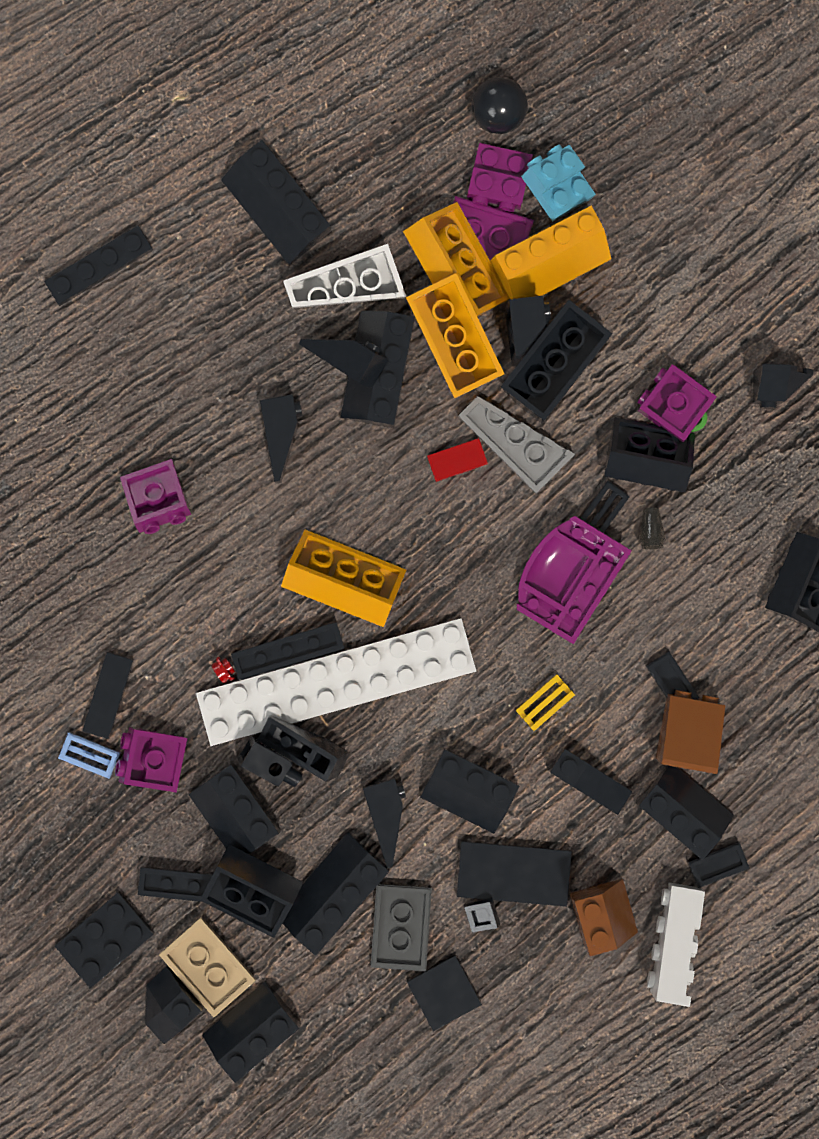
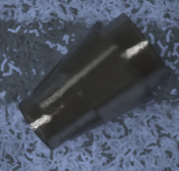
(651, 531)

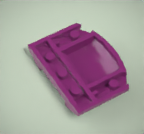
(569, 576)

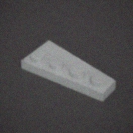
(522, 449)

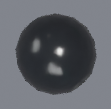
(499, 105)

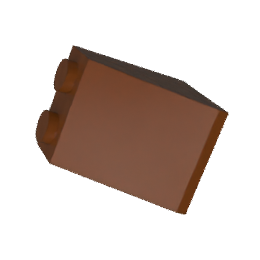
(691, 732)
(604, 916)

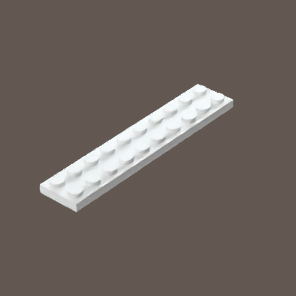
(336, 681)

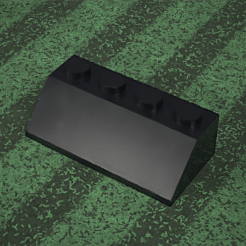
(276, 203)
(555, 361)
(380, 403)
(334, 893)

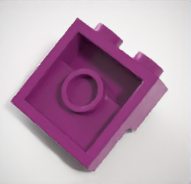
(498, 177)
(675, 402)
(155, 497)
(151, 759)

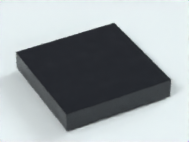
(444, 992)

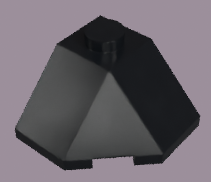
(776, 383)
(169, 1005)

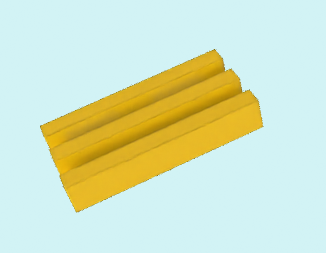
(562, 687)

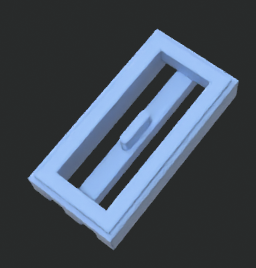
(110, 763)

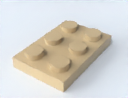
(207, 967)

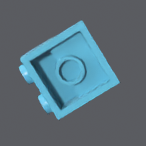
(558, 181)

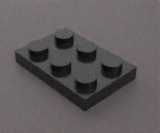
(104, 939)

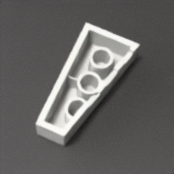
(350, 280)
(676, 944)

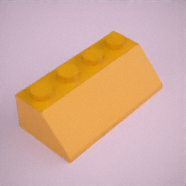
(449, 246)
(553, 256)
(455, 335)
(343, 578)

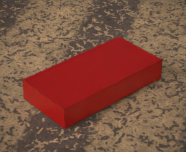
(457, 460)

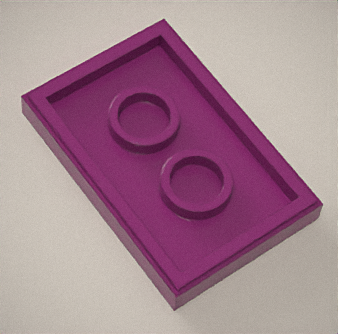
(495, 228)

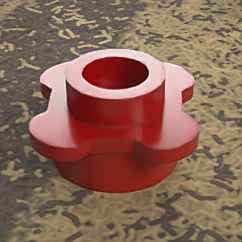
(223, 669)

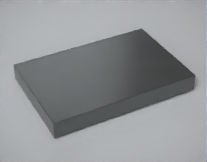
(401, 927)

